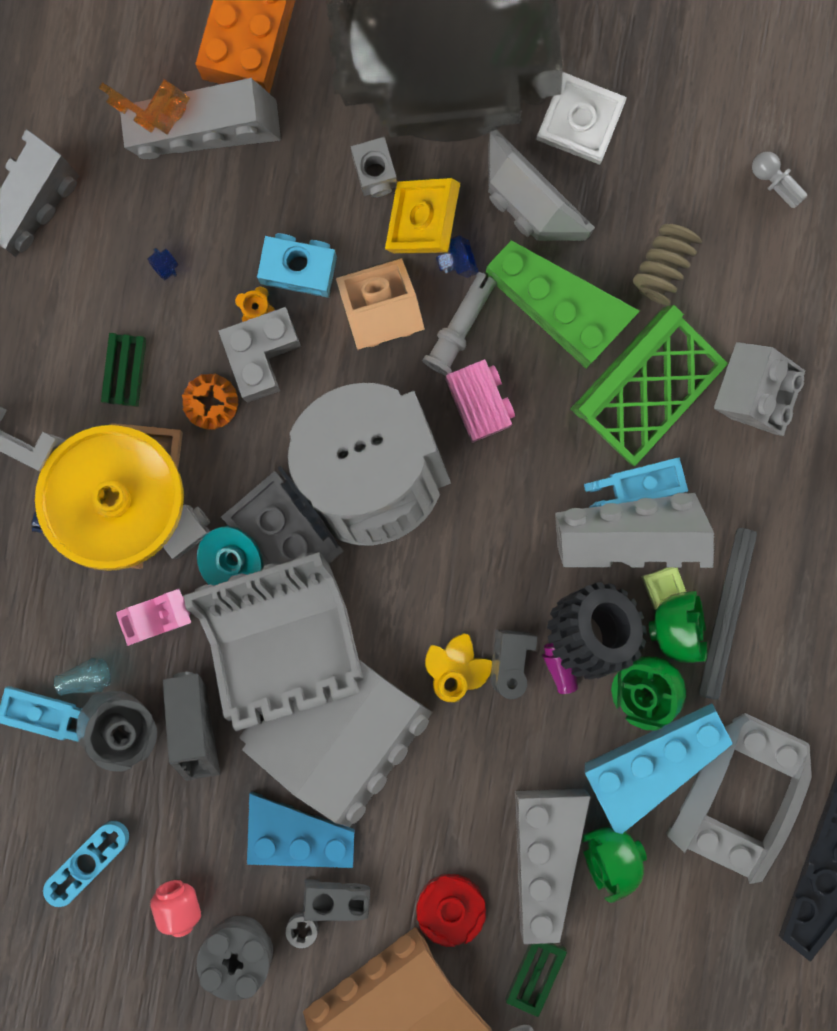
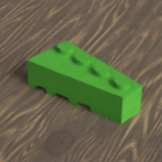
(562, 304)

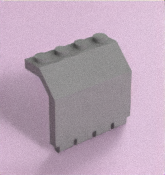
(278, 639)
(341, 749)

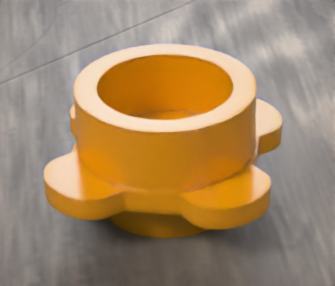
(256, 296)

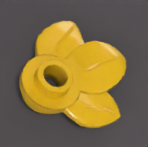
(457, 663)

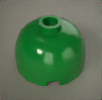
(680, 628)
(649, 693)
(614, 862)

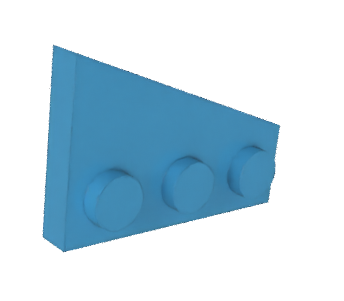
(294, 838)

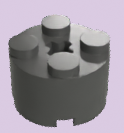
(126, 747)
(232, 978)

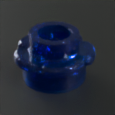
(163, 263)

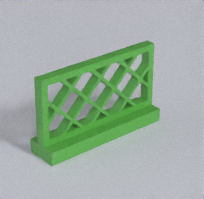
(632, 360)

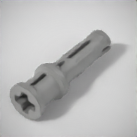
(452, 338)

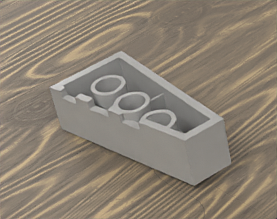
(213, 118)
(636, 533)
(547, 850)

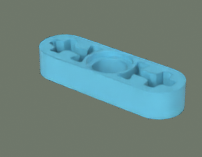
(62, 874)

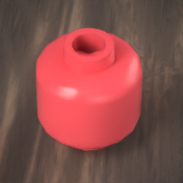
(175, 908)

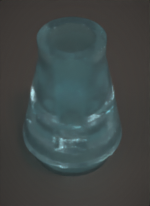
(85, 678)

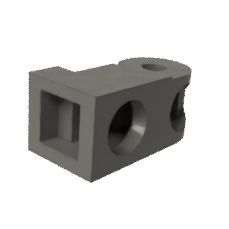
(509, 662)
(335, 901)

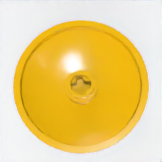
(109, 497)

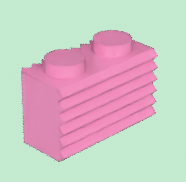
(479, 400)

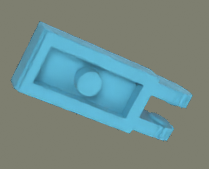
(649, 481)
(38, 714)

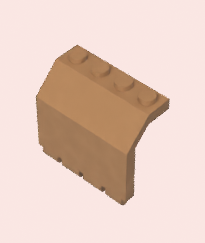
(395, 993)

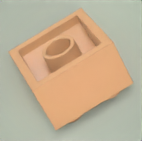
(380, 304)

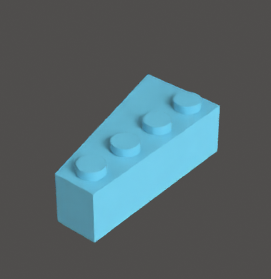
(654, 766)

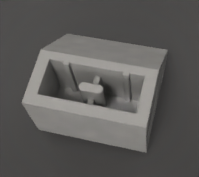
(760, 388)

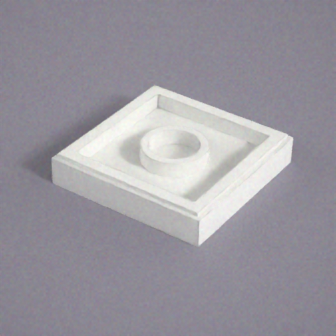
(581, 119)

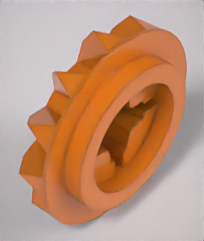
(218, 415)

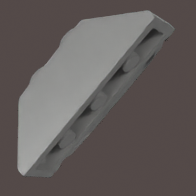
(530, 197)

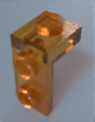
(162, 112)

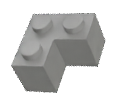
(251, 346)

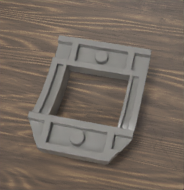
(723, 843)

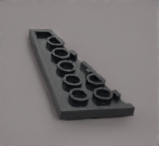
(814, 903)

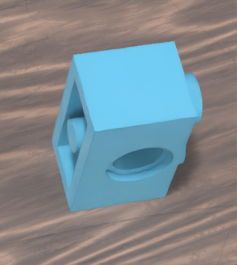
(313, 279)

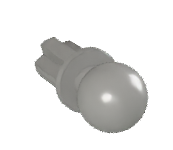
(767, 167)

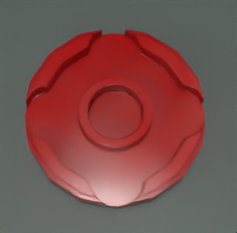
(451, 910)

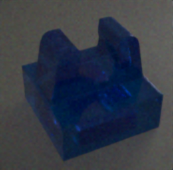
(459, 258)

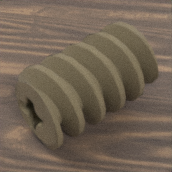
(664, 261)

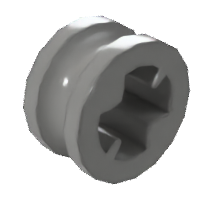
(293, 938)

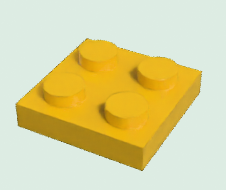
(422, 216)

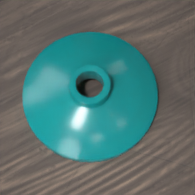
(215, 556)

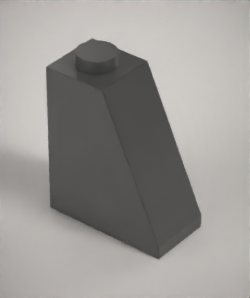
(189, 727)

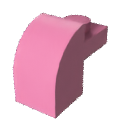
(153, 617)

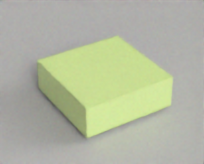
(663, 584)

